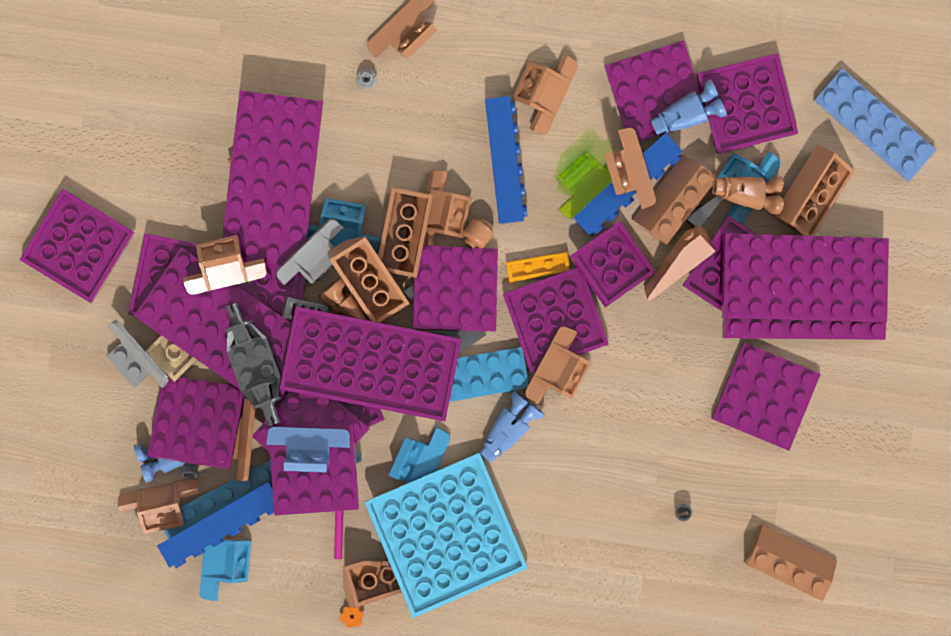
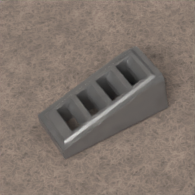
(701, 214)
(287, 309)

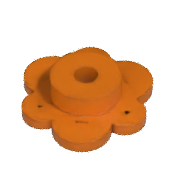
(356, 621)

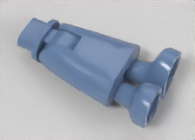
(689, 111)
(509, 427)
(149, 469)

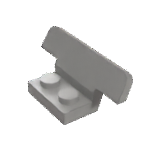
(312, 256)
(132, 359)

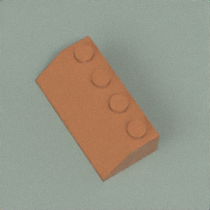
(814, 191)
(675, 199)
(405, 231)
(367, 278)
(791, 563)

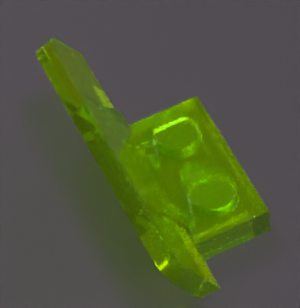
(584, 181)

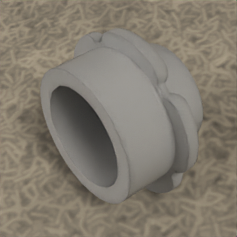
(371, 79)

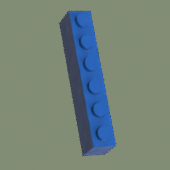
(504, 160)
(607, 203)
(217, 525)

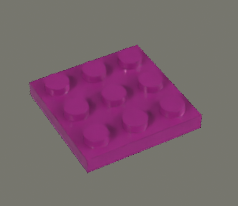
(612, 264)

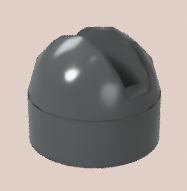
(189, 471)
(683, 508)

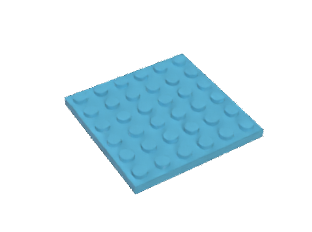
(445, 535)

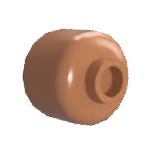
(478, 233)

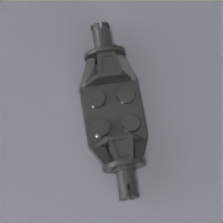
(253, 364)

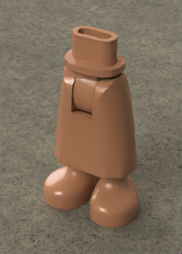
(751, 192)
(339, 303)

